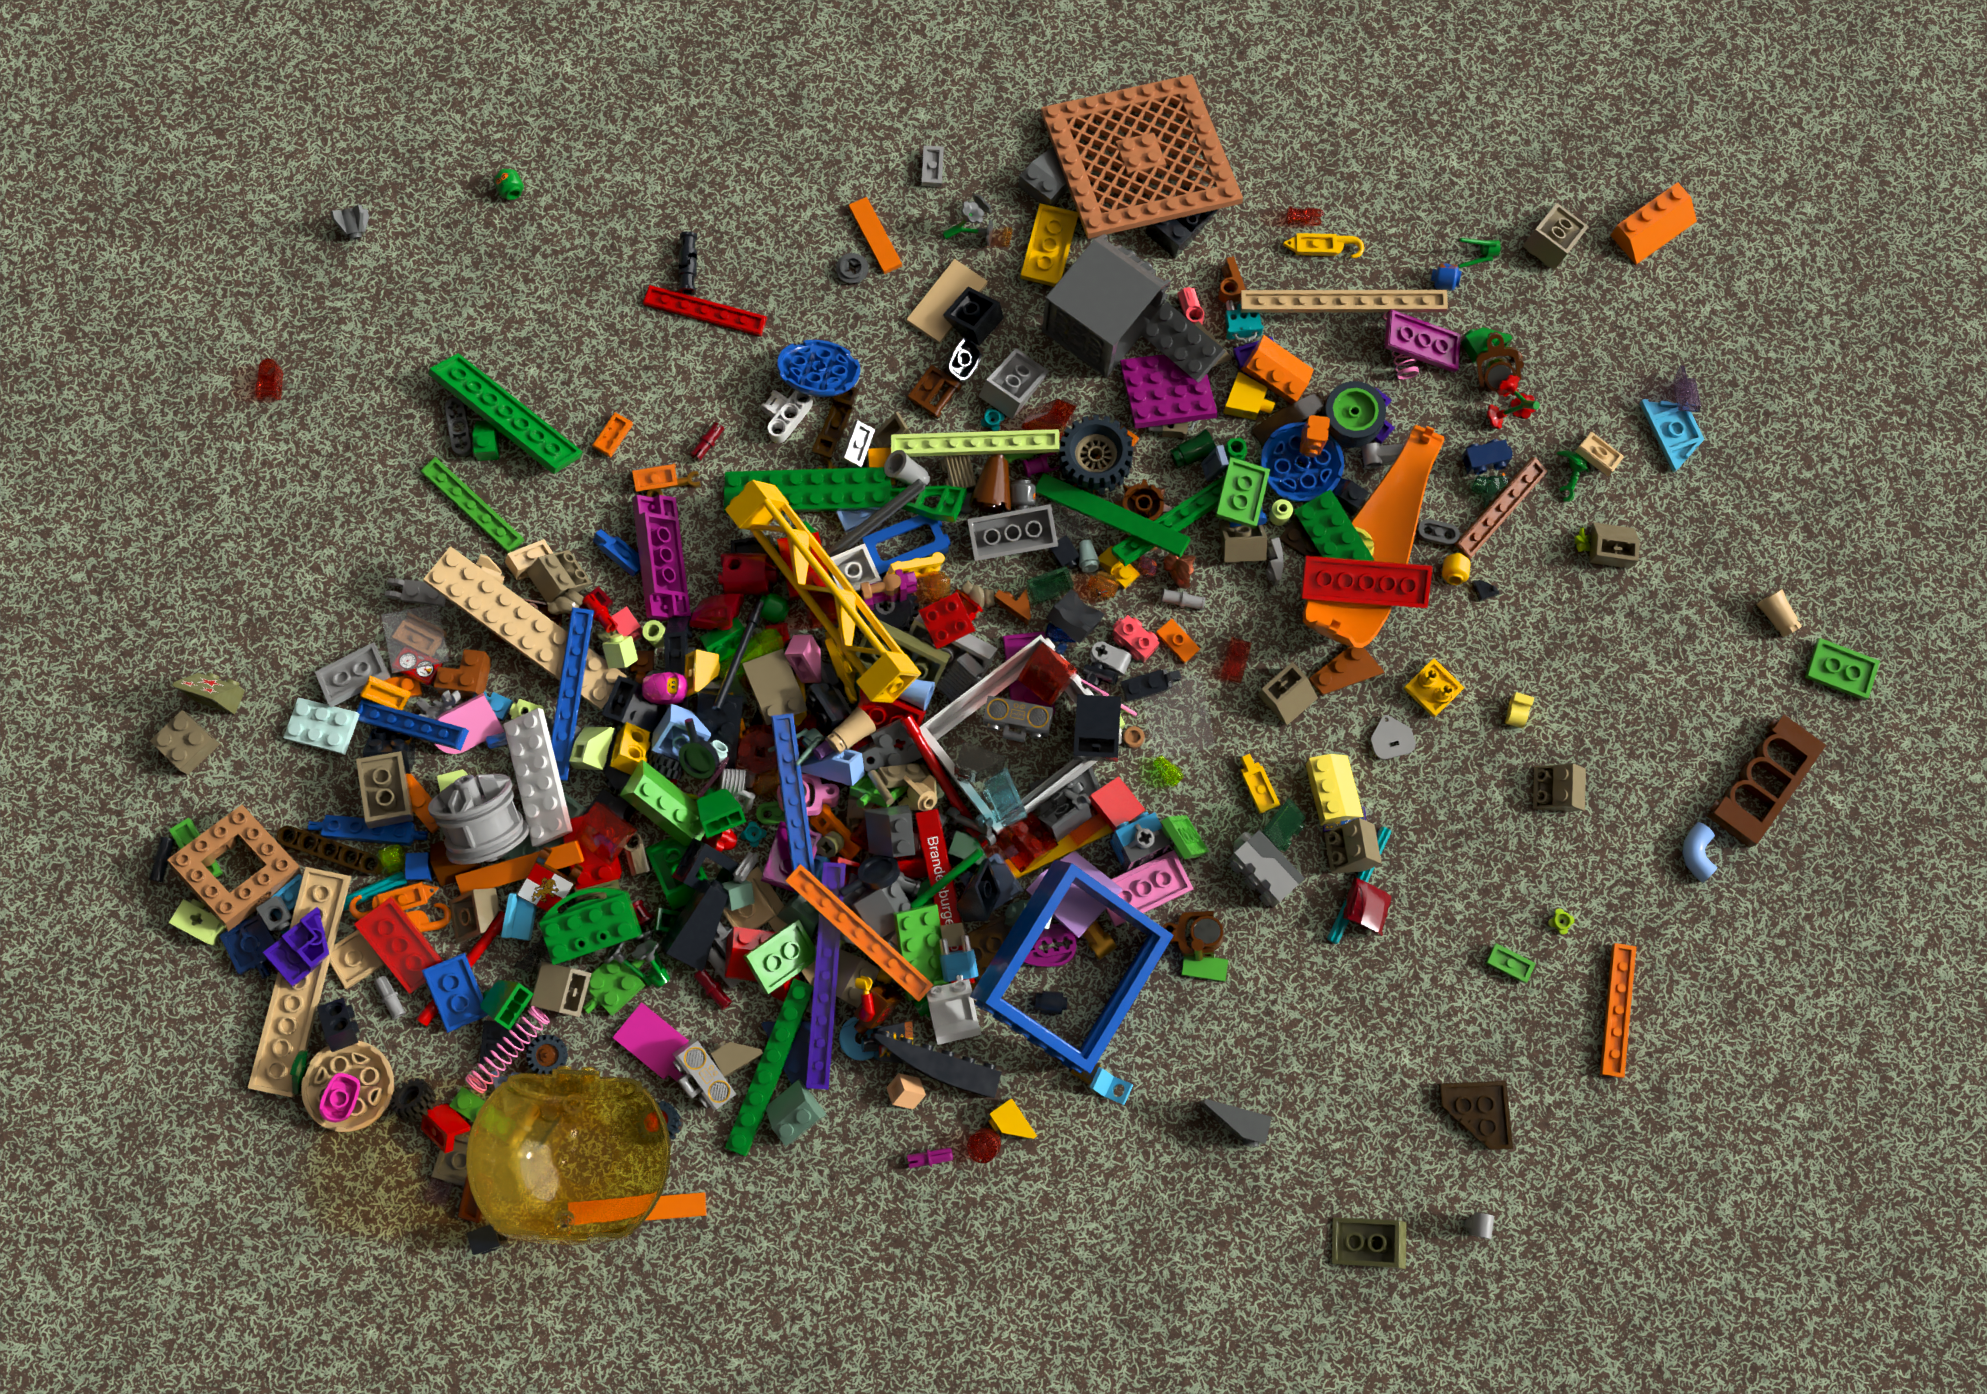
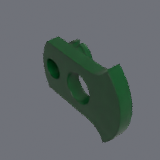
(298, 1071)

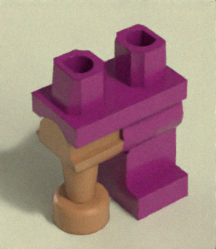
(891, 589)

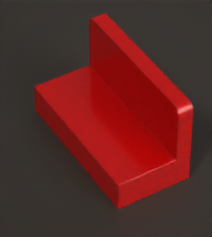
(443, 1125)

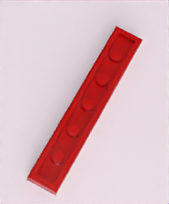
(705, 310)

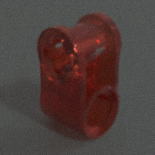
(269, 384)

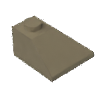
(473, 913)

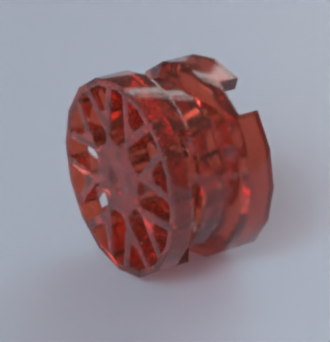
(984, 1145)

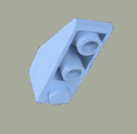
(842, 767)

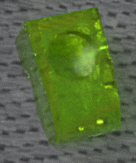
(393, 858)

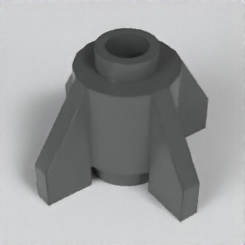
(351, 221)

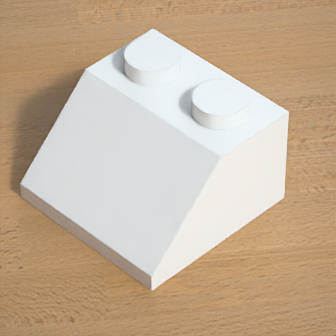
(856, 567)

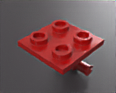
(947, 620)

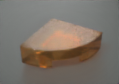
(1007, 235)

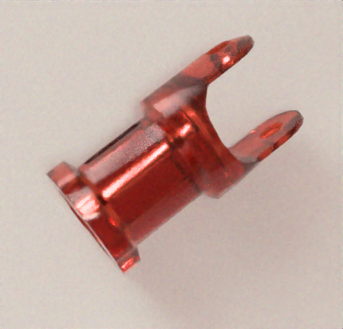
(1306, 216)

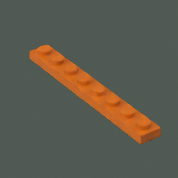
(859, 932)

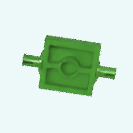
(867, 792)
(613, 986)

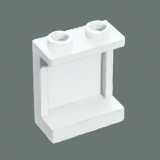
(953, 1012)

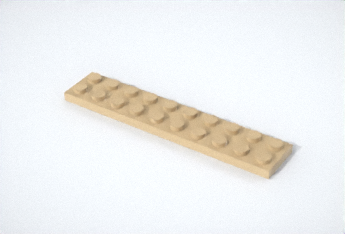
(516, 622)
(295, 1008)

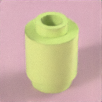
(1280, 512)

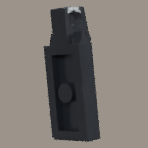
(1149, 684)

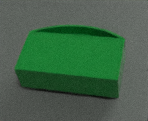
(589, 924)

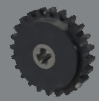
(899, 613)

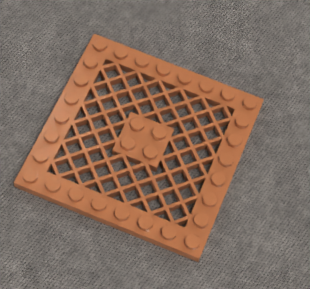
(1140, 156)

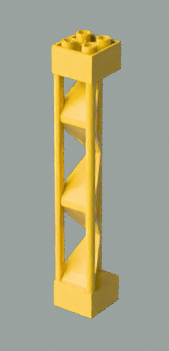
(894, 670)

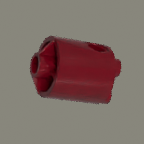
(748, 573)

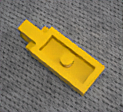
(1258, 785)

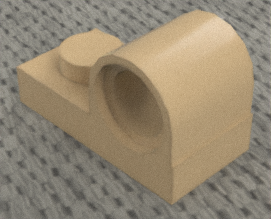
(523, 558)

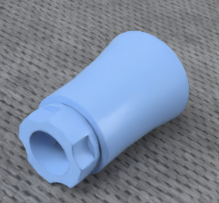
(919, 693)

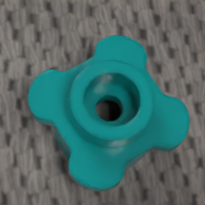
(998, 417)
(747, 834)

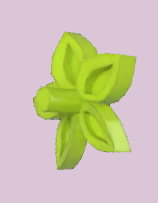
(1582, 541)

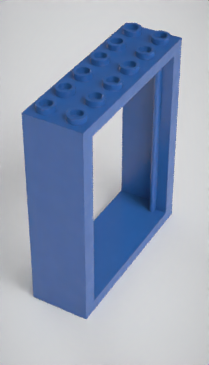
(1022, 938)

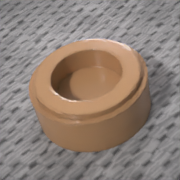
(1133, 737)

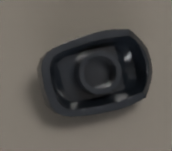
(962, 359)

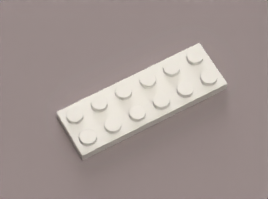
(537, 777)

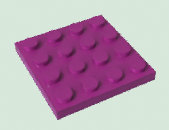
(1164, 392)

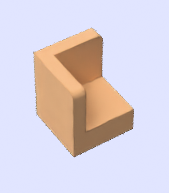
(906, 1091)

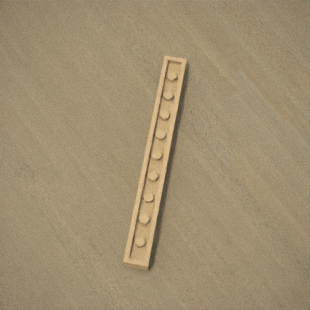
(1342, 301)

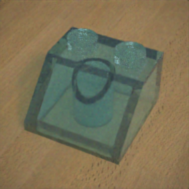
(1005, 799)

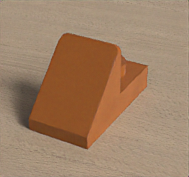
(1018, 608)

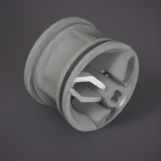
(478, 818)

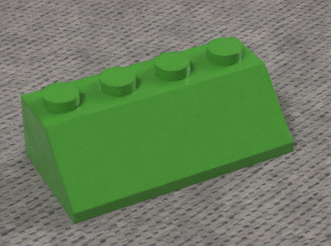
(663, 804)

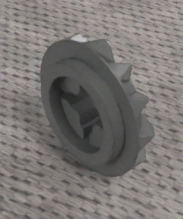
(855, 260)

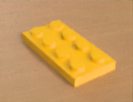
(1049, 245)

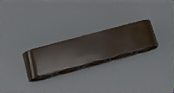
(321, 846)

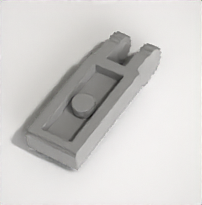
(415, 592)

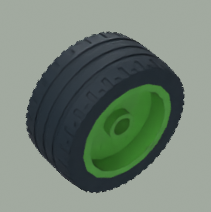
(1354, 413)

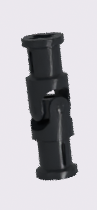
(687, 263)

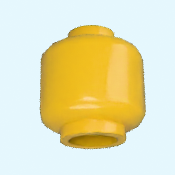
(1456, 569)

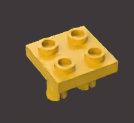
(1433, 688)

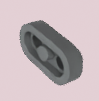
(1437, 532)

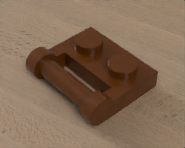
(928, 388)

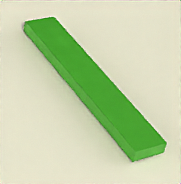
(472, 505)

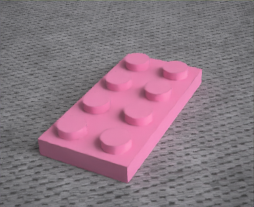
(1152, 885)

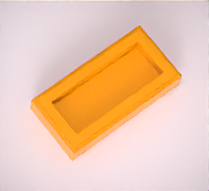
(385, 693)

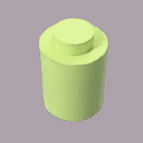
(654, 633)

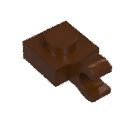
(643, 665)

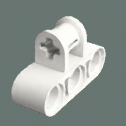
(778, 407)

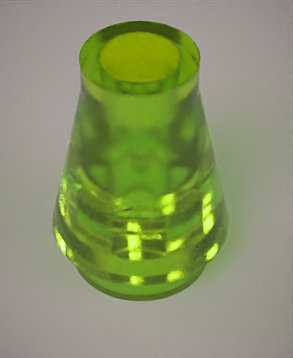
(1170, 773)

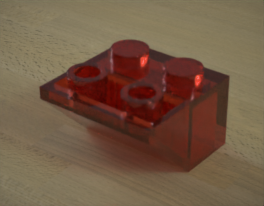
(1049, 416)
(1026, 842)

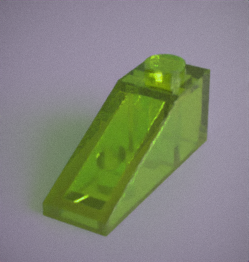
(759, 645)

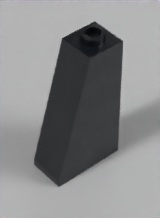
(696, 926)

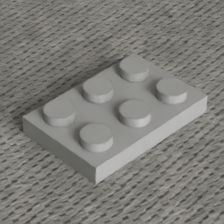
(349, 674)

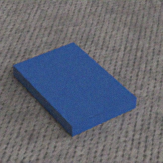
(455, 992)

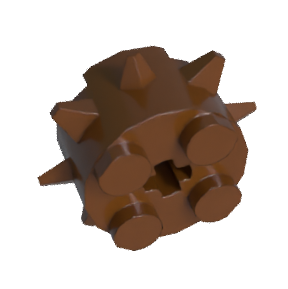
(1145, 496)

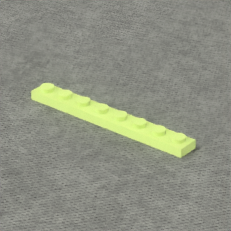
(976, 443)

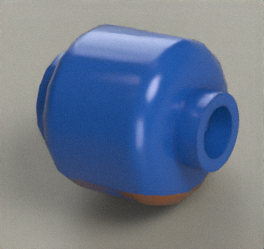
(1446, 276)

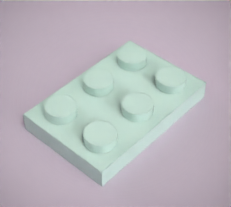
(321, 726)

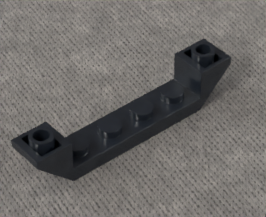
(676, 648)

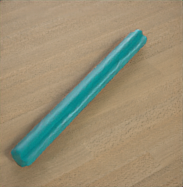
(372, 890)
(1341, 923)

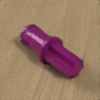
(930, 1157)

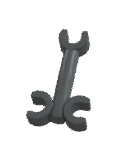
(1071, 793)
(978, 825)

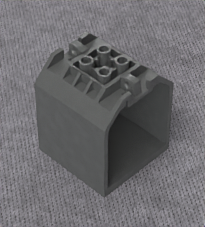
(1103, 304)

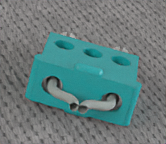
(1242, 325)

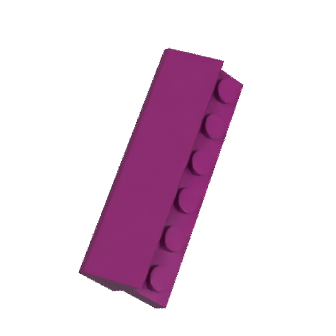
(661, 557)

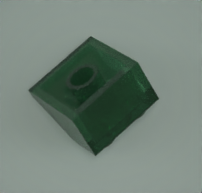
(1284, 824)

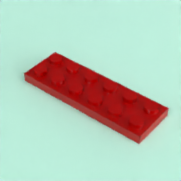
(1366, 581)

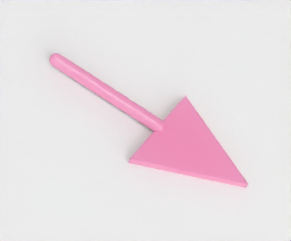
(1099, 691)

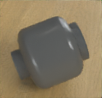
(1022, 494)

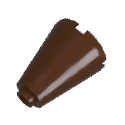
(993, 486)

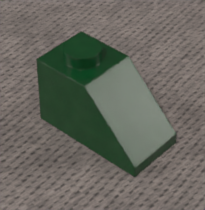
(961, 847)

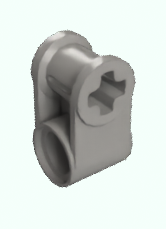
(1112, 657)

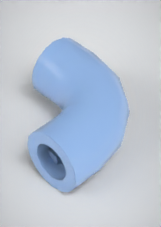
(1694, 852)

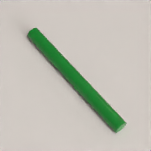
(945, 880)

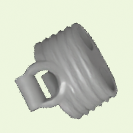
(735, 783)

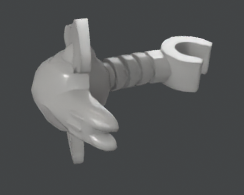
(439, 707)

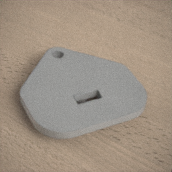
(1392, 732)

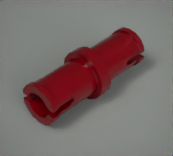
(707, 441)
(713, 989)

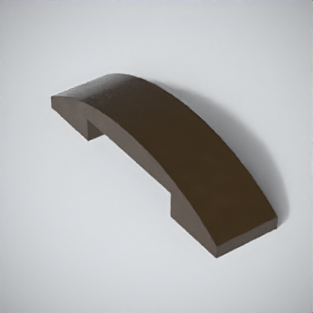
(1293, 413)
(835, 424)

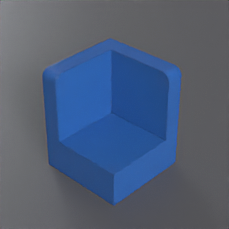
(418, 867)

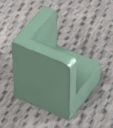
(738, 894)

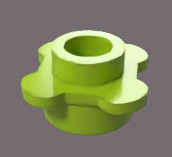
(1567, 921)

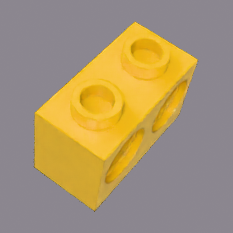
(630, 748)

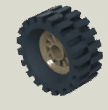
(1100, 433)

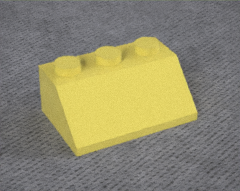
(1333, 788)

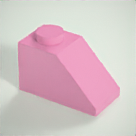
(805, 658)

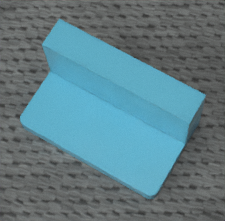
(518, 918)

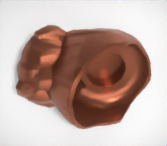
(1180, 568)

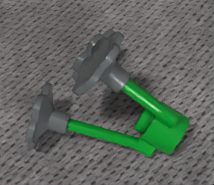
(646, 950)

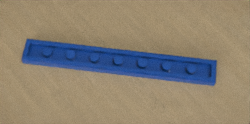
(571, 688)
(792, 792)

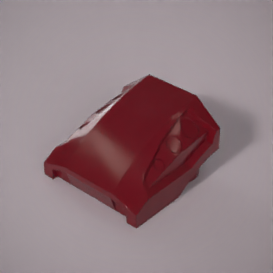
(717, 611)
(1367, 906)

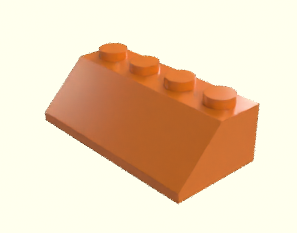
(1655, 223)

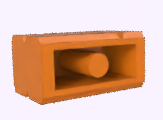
(1314, 435)

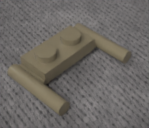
(893, 777)

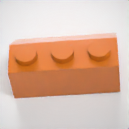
(1278, 370)

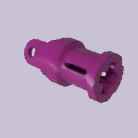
(1038, 465)

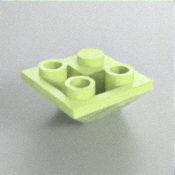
(591, 748)

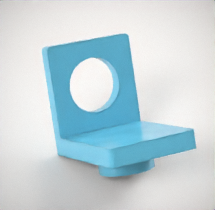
(1105, 1083)

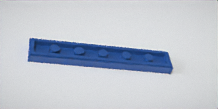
(412, 725)

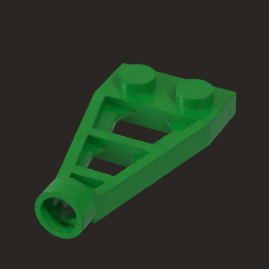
(947, 508)

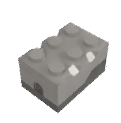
(1264, 867)

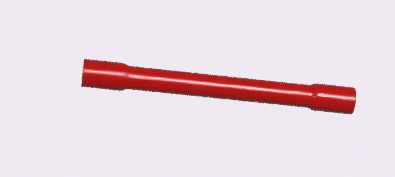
(915, 733)
(493, 930)

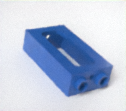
(940, 544)

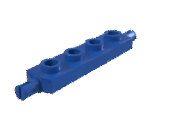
(357, 830)

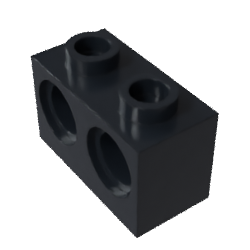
(338, 1024)

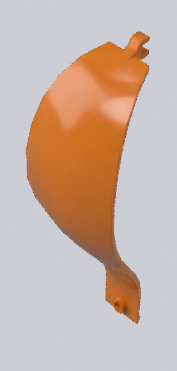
(1391, 520)

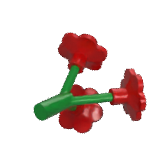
(1521, 406)

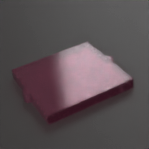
(712, 778)

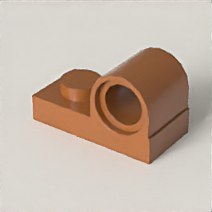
(1233, 282)

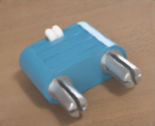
(958, 964)

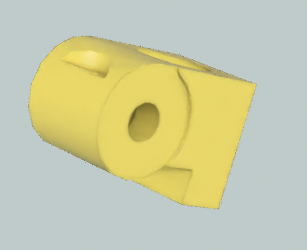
(1518, 709)

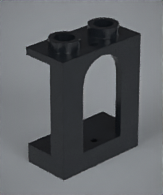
(693, 859)

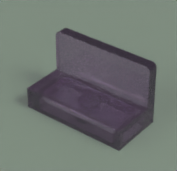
(1686, 392)

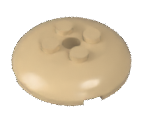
(367, 1066)

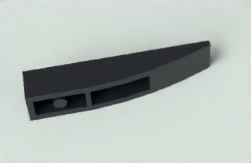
(942, 1066)

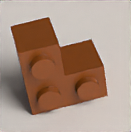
(469, 679)

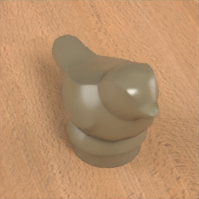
(981, 596)
(564, 603)

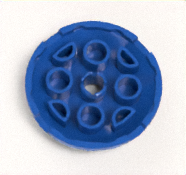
(818, 368)
(1296, 482)

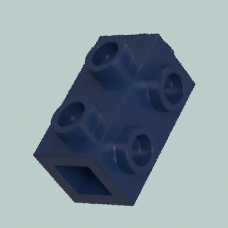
(1492, 455)

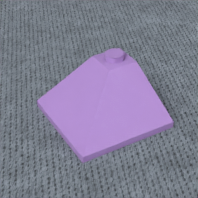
(1077, 907)

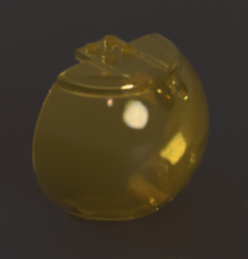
(554, 1166)

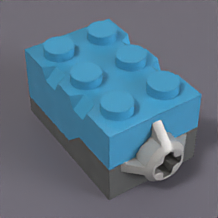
(1139, 841)

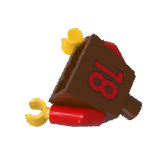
(876, 1003)

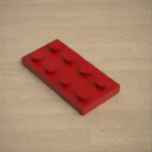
(398, 943)

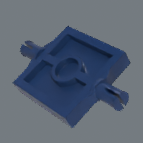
(247, 943)

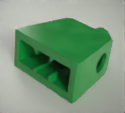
(719, 811)
(505, 1002)

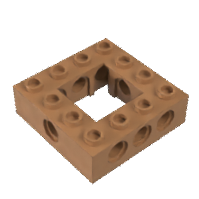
(237, 905)

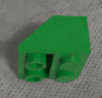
(723, 641)

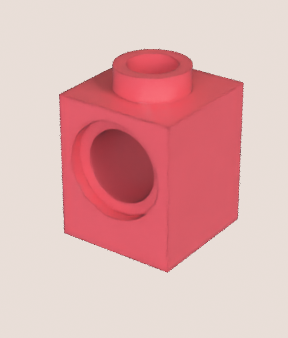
(627, 624)

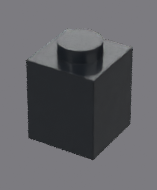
(1064, 554)

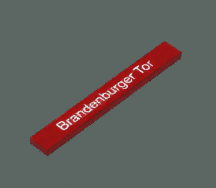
(938, 866)

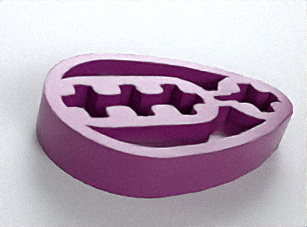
(1052, 958)

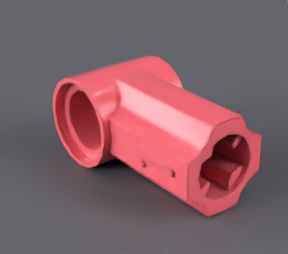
(1190, 305)

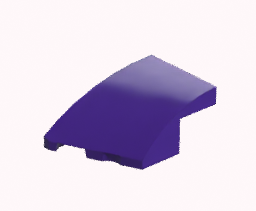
(299, 949)

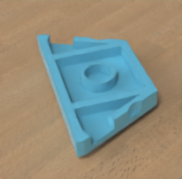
(1674, 430)

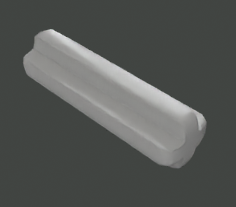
(745, 867)

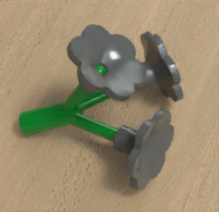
(973, 213)

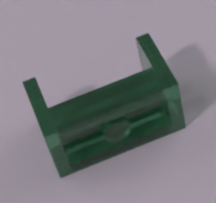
(1049, 585)

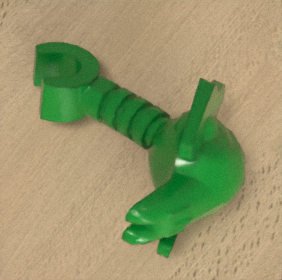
(1577, 464)

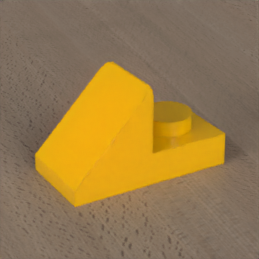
(1124, 574)

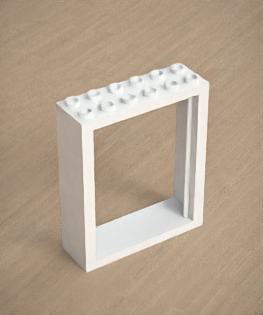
(977, 697)

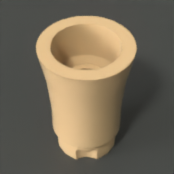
(1780, 613)
(851, 731)

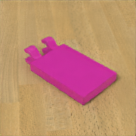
(651, 1041)

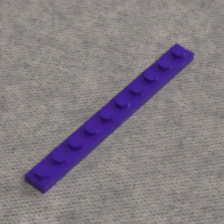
(825, 986)

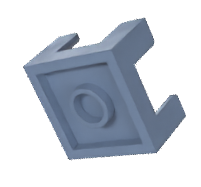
(1005, 879)

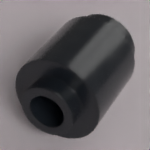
(1051, 1002)

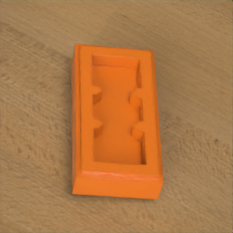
(612, 434)
(1178, 641)

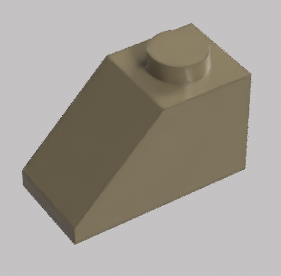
(734, 1056)

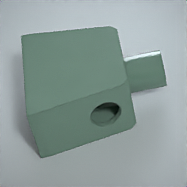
(801, 909)

